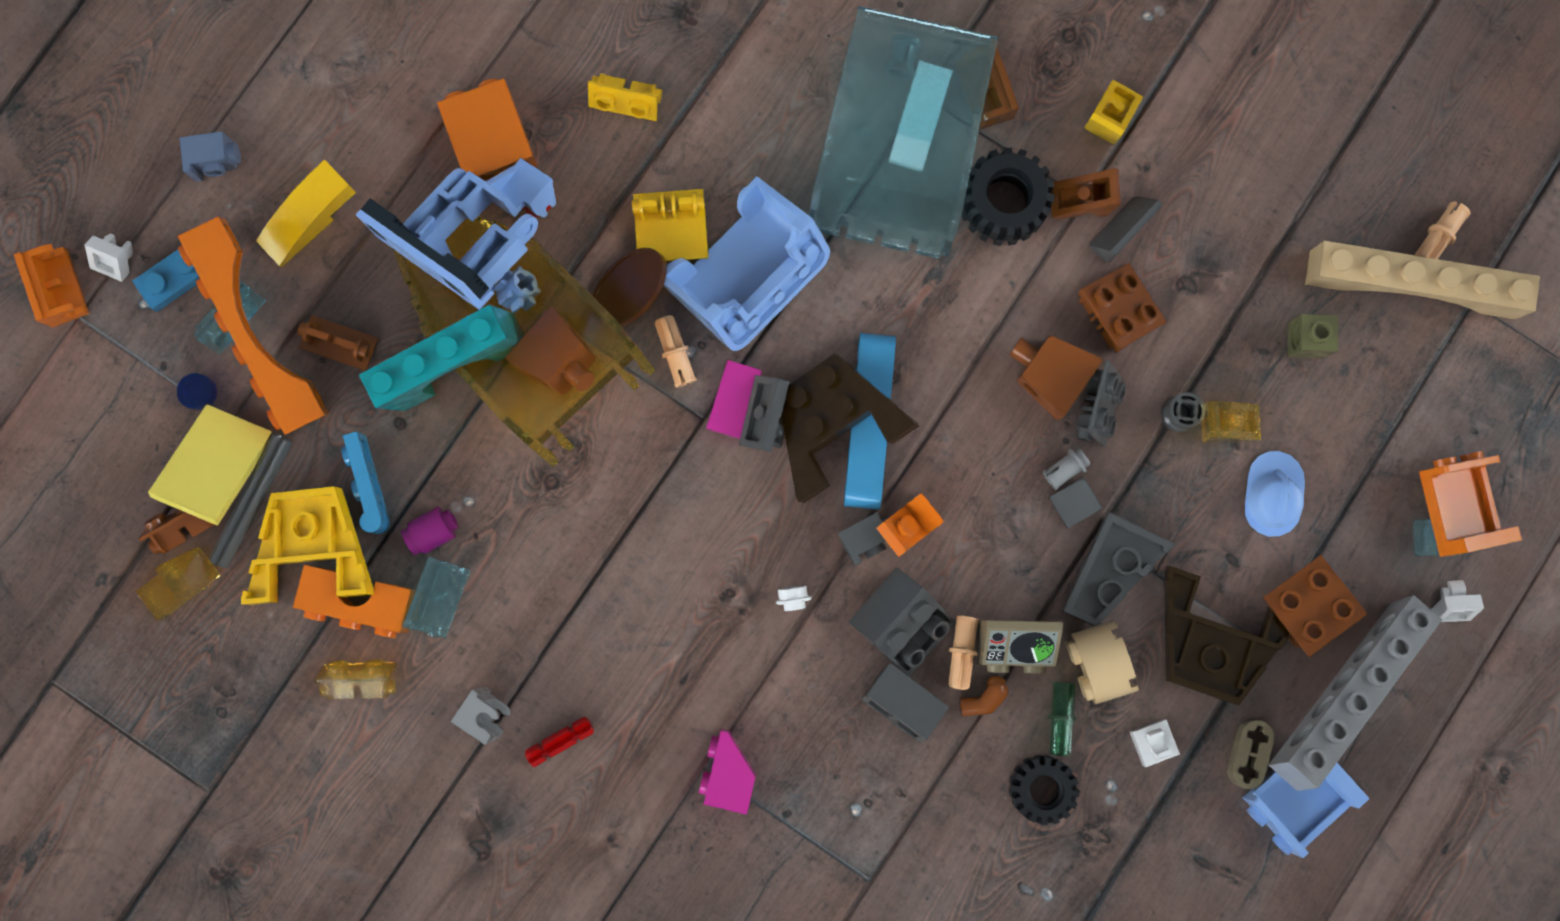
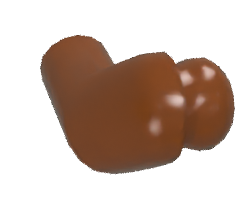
(989, 701)

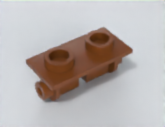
(337, 342)
(166, 530)

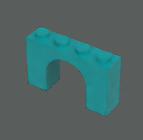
(406, 377)

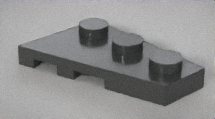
(1112, 567)

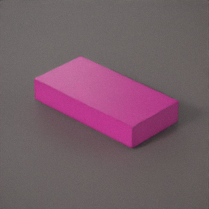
(732, 399)

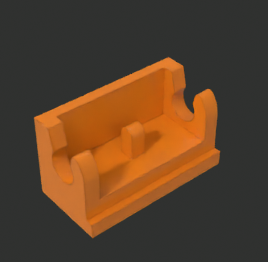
(51, 285)

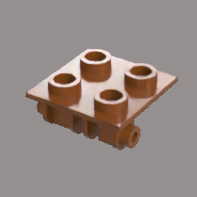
(1121, 307)
(1314, 606)

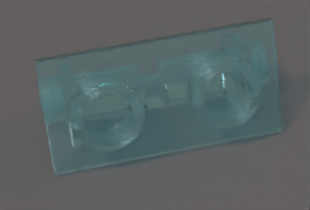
(208, 330)

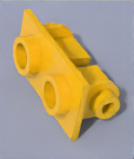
(609, 94)

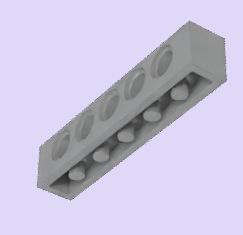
(1355, 693)

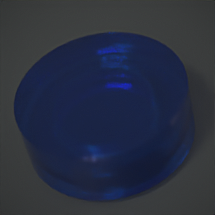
(196, 391)

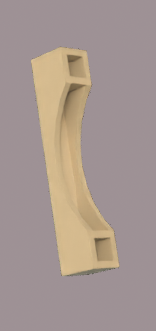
(1471, 286)

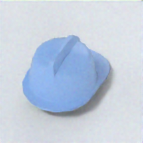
(1274, 493)

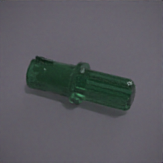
(1062, 718)

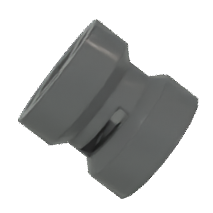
(1176, 416)

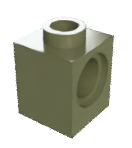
(1312, 336)

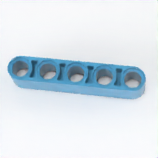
(866, 440)

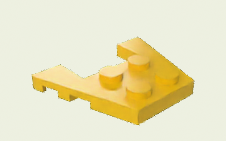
(307, 528)

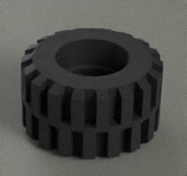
(1015, 170)

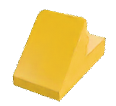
(1113, 112)

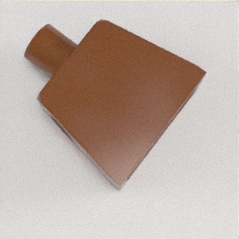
(554, 354)
(1054, 372)

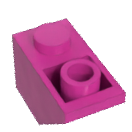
(731, 775)

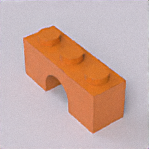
(383, 610)

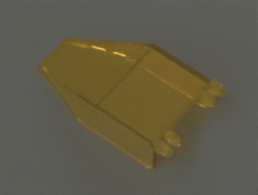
(517, 400)

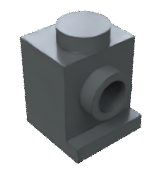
(863, 538)

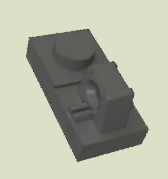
(763, 412)

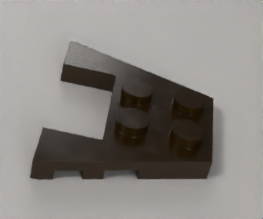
(824, 407)
(1210, 654)

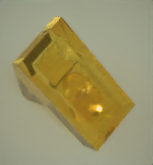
(1231, 422)
(177, 582)

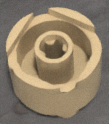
(1103, 663)

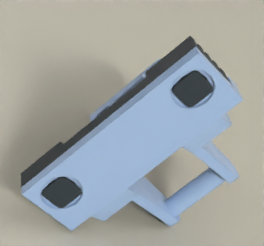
(454, 200)

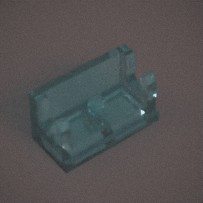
(436, 597)

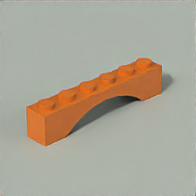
(217, 261)

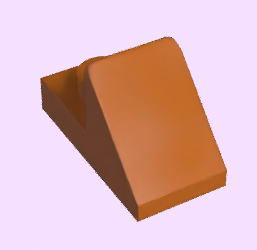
(910, 524)

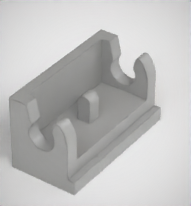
(477, 714)

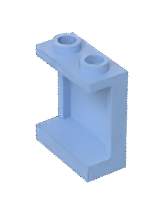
(1302, 814)

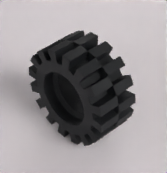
(1066, 789)

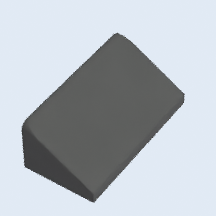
(1124, 227)

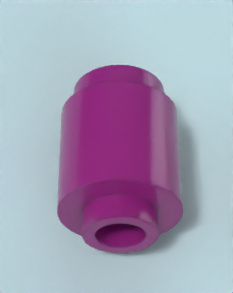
(430, 530)

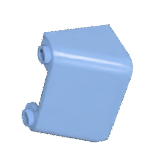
(751, 267)

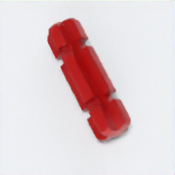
(559, 741)

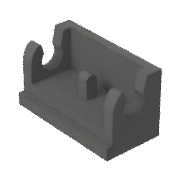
(905, 703)

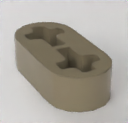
(1259, 756)

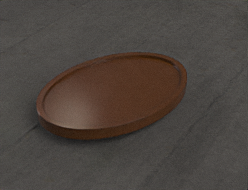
(632, 284)

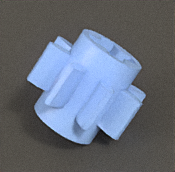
(517, 290)

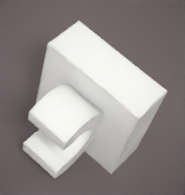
(109, 258)
(1456, 605)
(1154, 742)

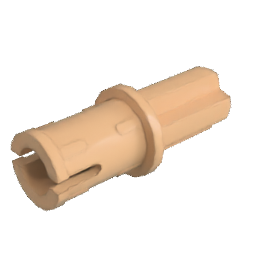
(1443, 231)
(675, 351)
(963, 652)

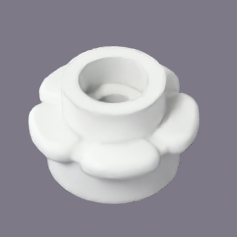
(793, 597)

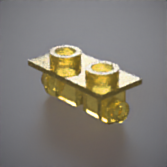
(340, 678)

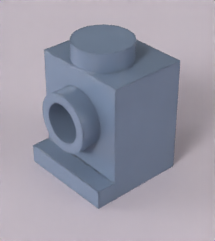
(208, 155)

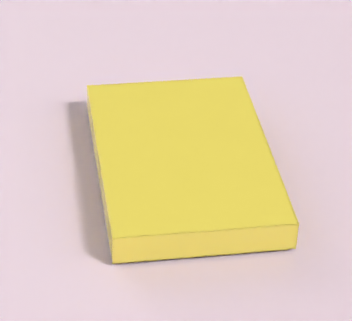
(211, 465)

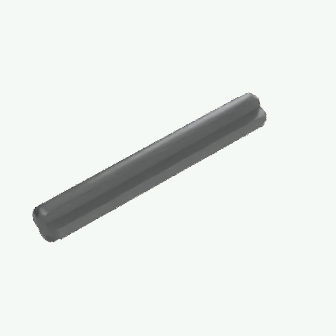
(250, 501)

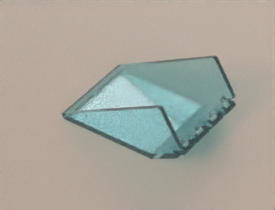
(903, 100)

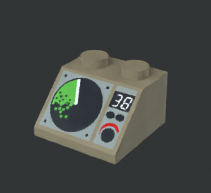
(1018, 644)

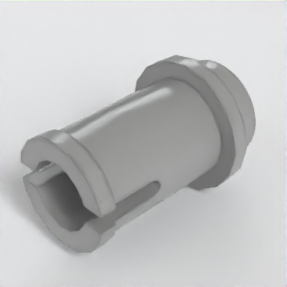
(1066, 468)

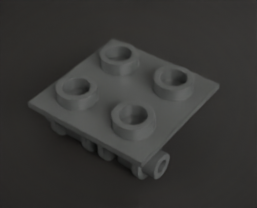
(1109, 390)

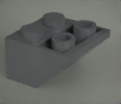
(903, 621)

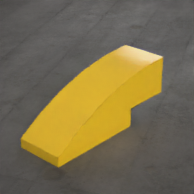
(304, 213)

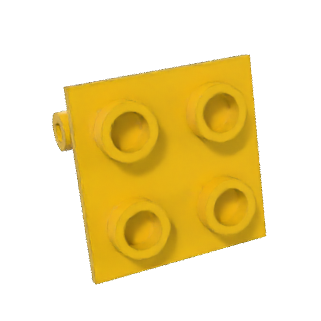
(672, 223)

